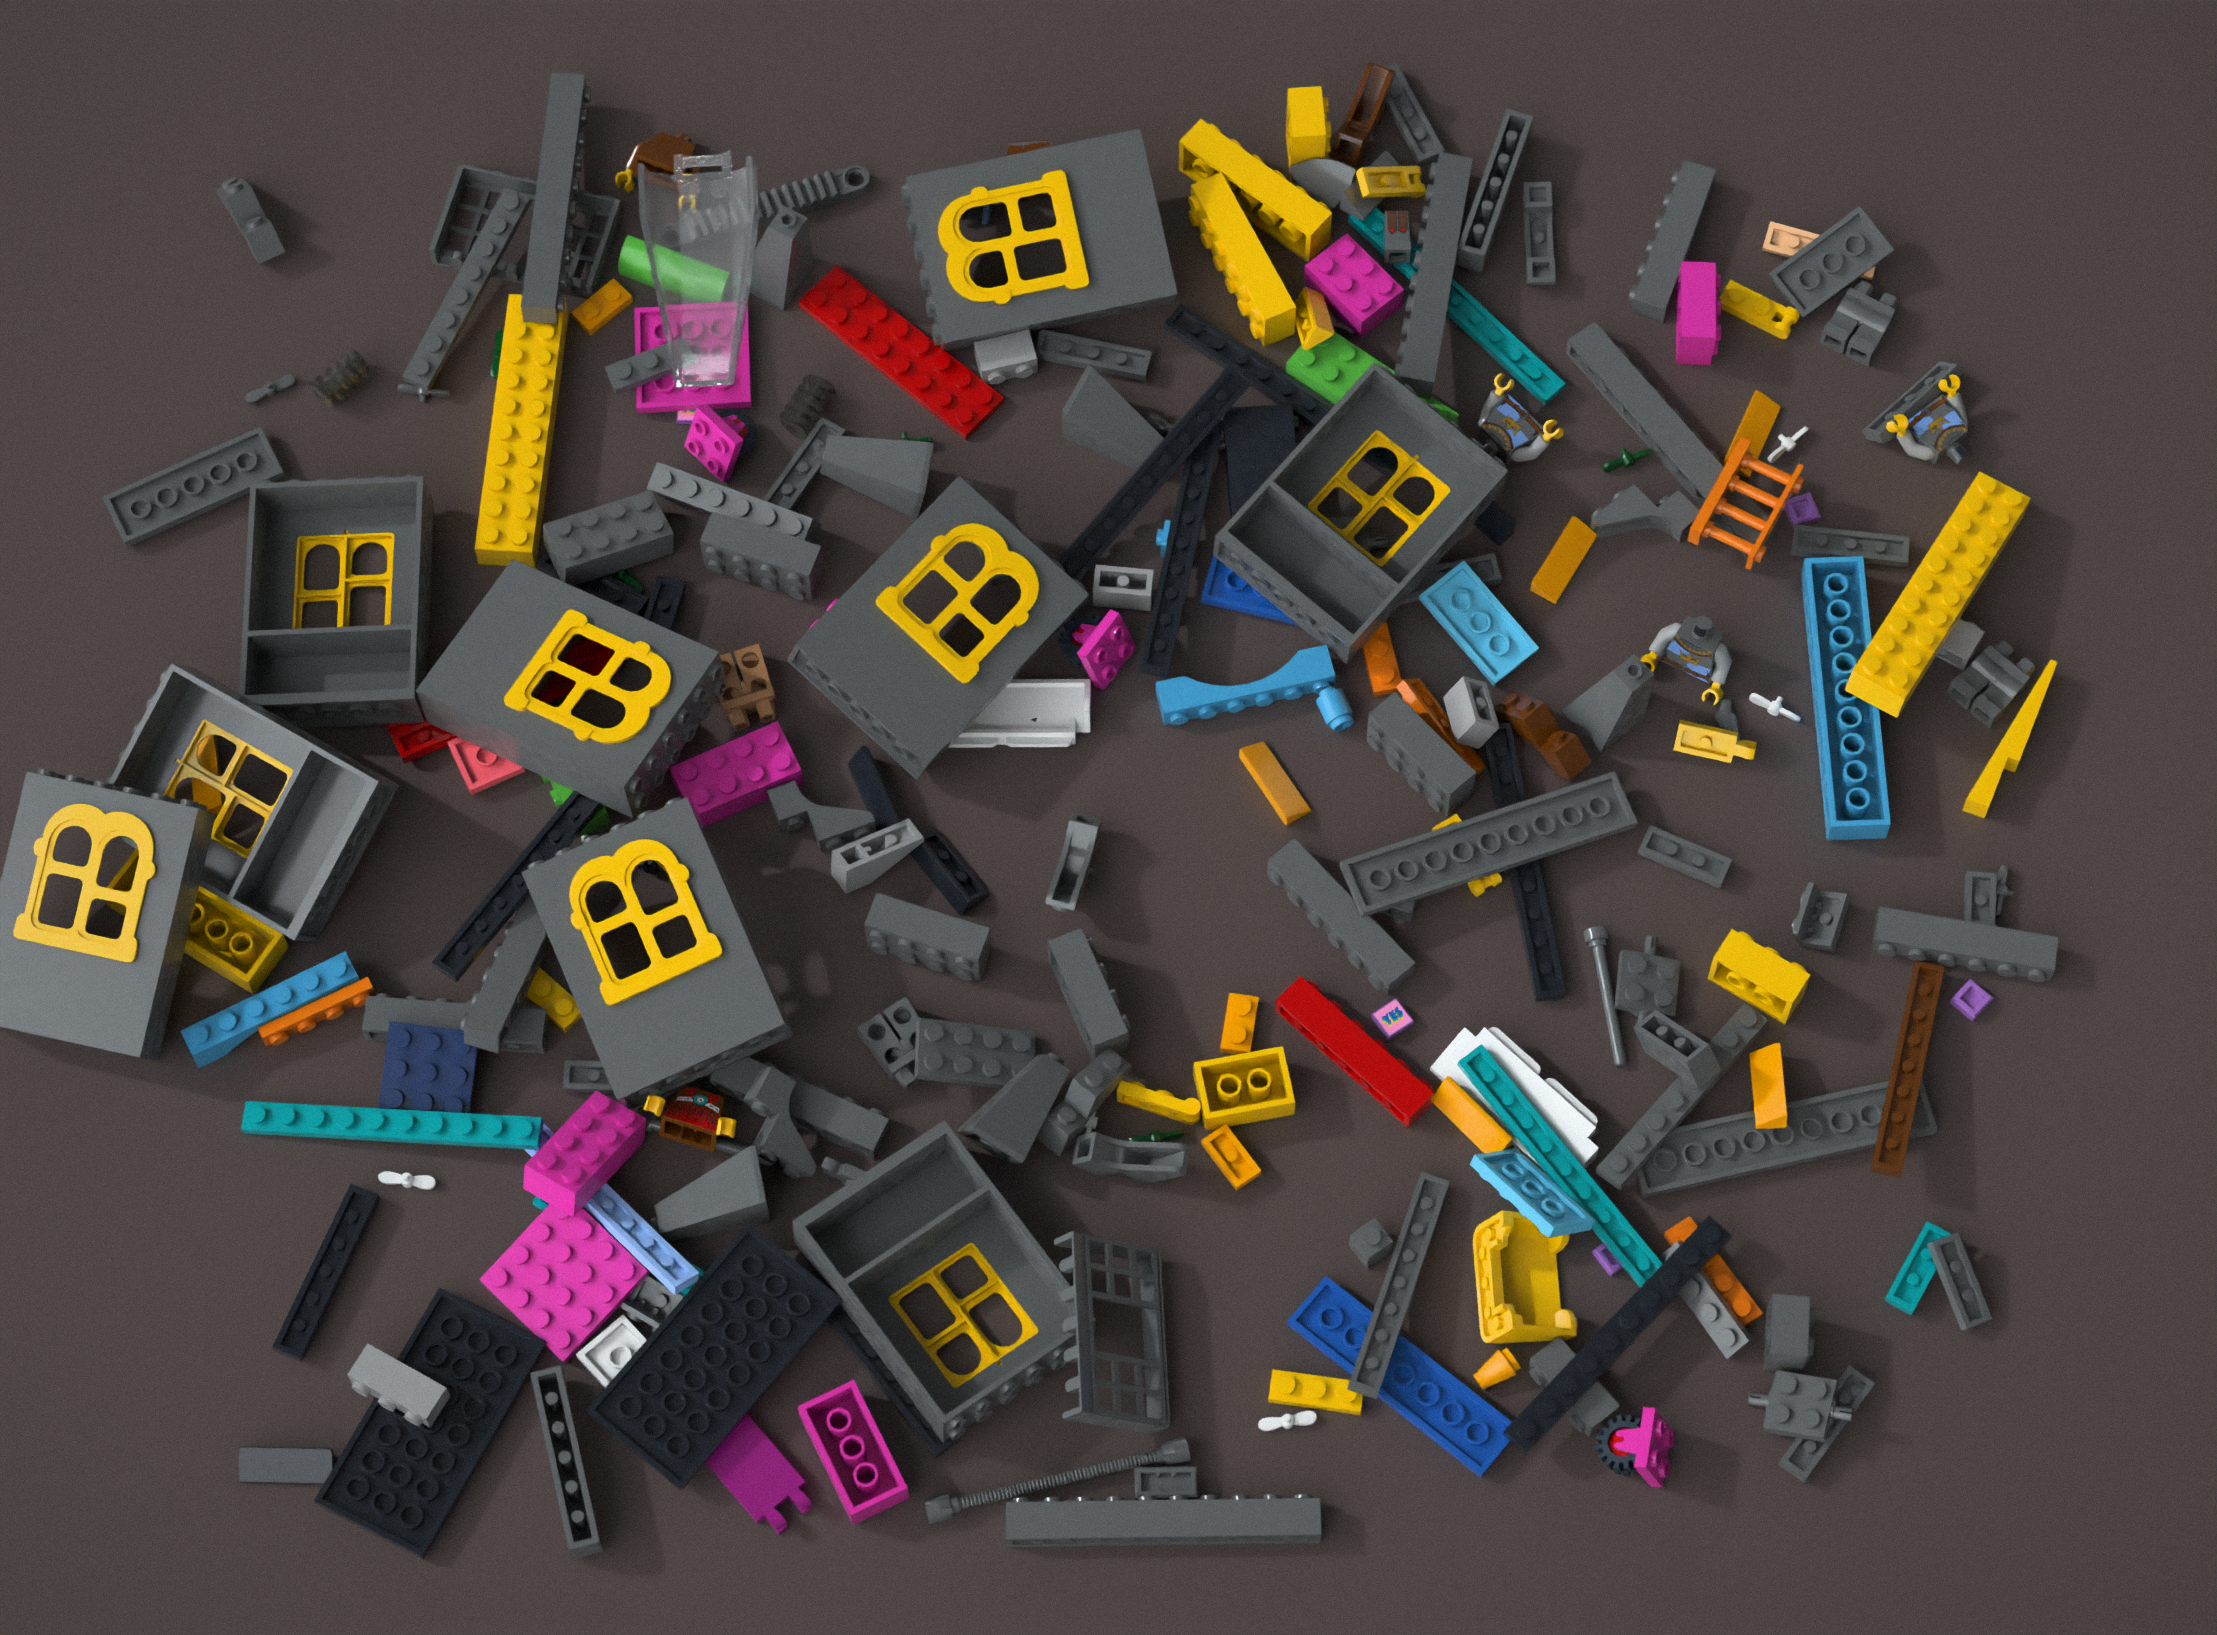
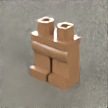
(750, 694)

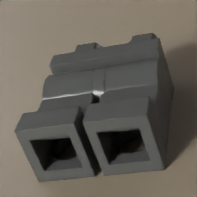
(1861, 313)
(1991, 683)
(893, 1053)

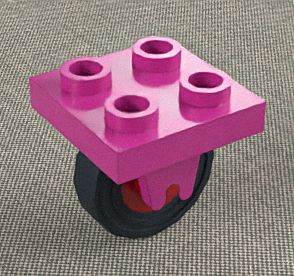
(720, 439)

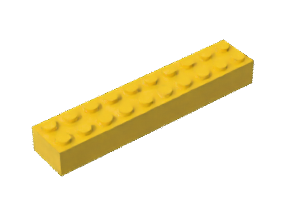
(520, 438)
(1937, 594)

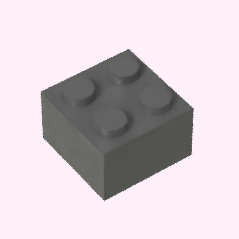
(1787, 1333)

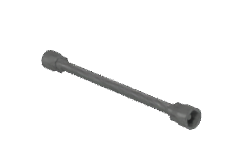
(1170, 1452)

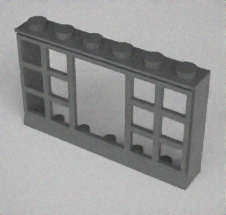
(495, 182)
(1082, 1323)

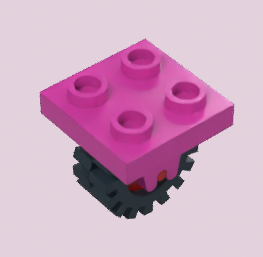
(1097, 645)
(1637, 1446)

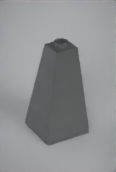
(782, 259)
(1106, 422)
(879, 468)
(1613, 703)
(1017, 1111)
(715, 1201)

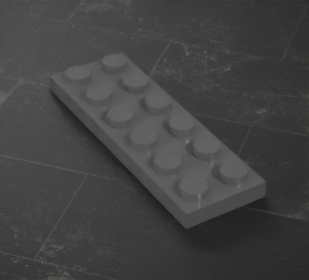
(192, 487)

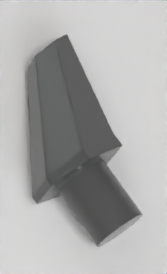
(1725, 718)

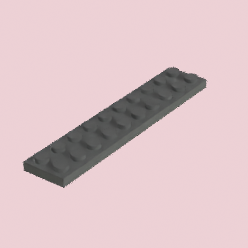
(1488, 844)
(1735, 1148)

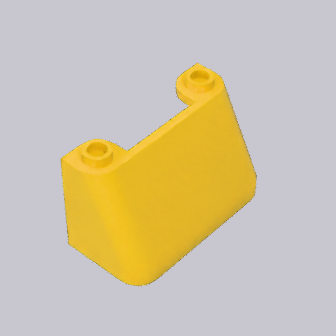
(1519, 1282)

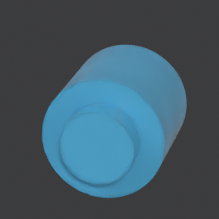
(1335, 708)

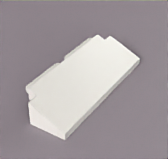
(1058, 705)
(1555, 1104)

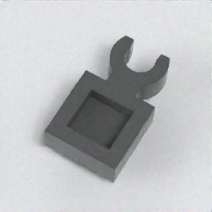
(845, 1172)

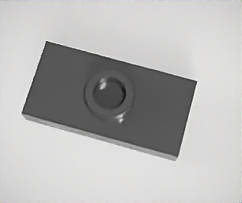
(1166, 1482)

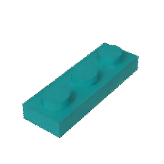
(1915, 1272)

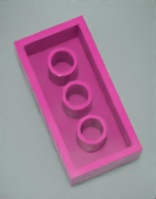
(737, 773)
(584, 1153)
(853, 1452)

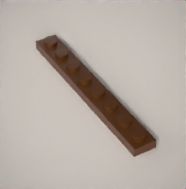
(1907, 1069)

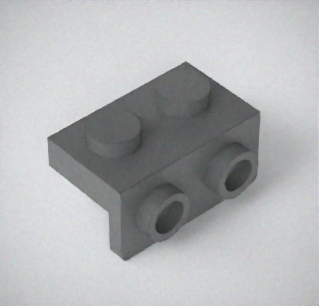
(1820, 918)
(651, 1302)

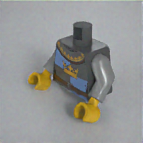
(1937, 428)
(1510, 430)
(1695, 650)

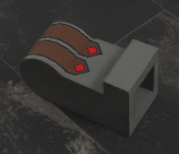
(1396, 237)

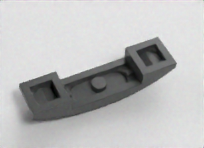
(1538, 233)

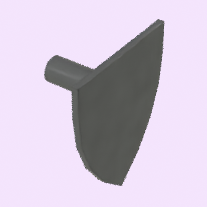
(1323, 179)

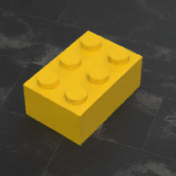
(1307, 125)
(1759, 975)
(1244, 1088)

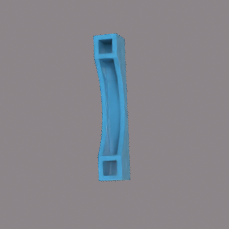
(1188, 699)
(228, 1028)

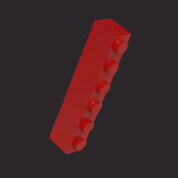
(1355, 1051)

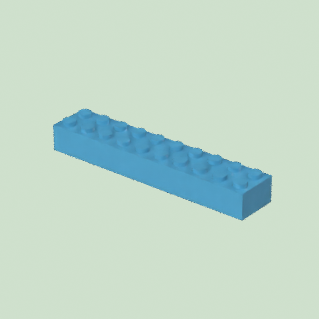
(1845, 725)

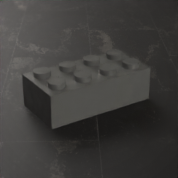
(608, 538)
(762, 556)
(1420, 755)
(928, 938)
(1088, 994)

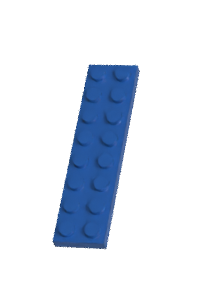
(1412, 1383)

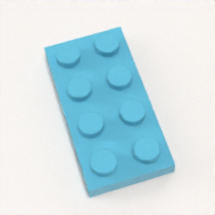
(1478, 623)
(1532, 1192)

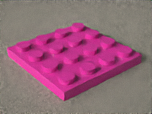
(664, 396)
(564, 1278)

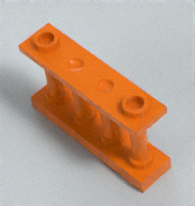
(1729, 481)

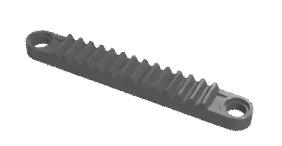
(812, 193)

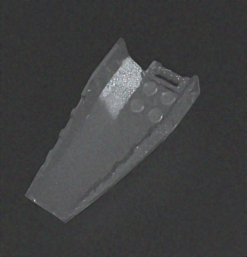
(701, 261)

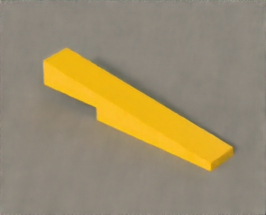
(2010, 748)

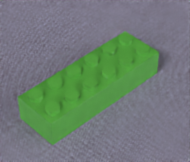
(1336, 366)

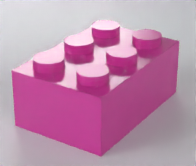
(1354, 285)
(1697, 313)

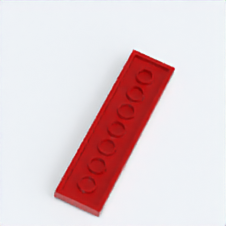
(901, 352)

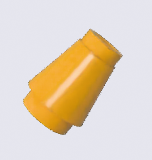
(1497, 1369)

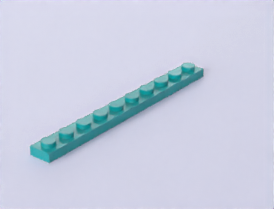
(1476, 322)
(392, 1125)
(1559, 1163)

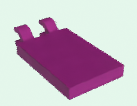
(758, 1475)

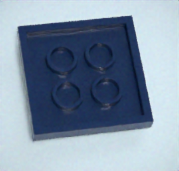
(428, 1069)

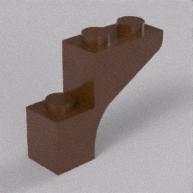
(1363, 115)
(1537, 726)

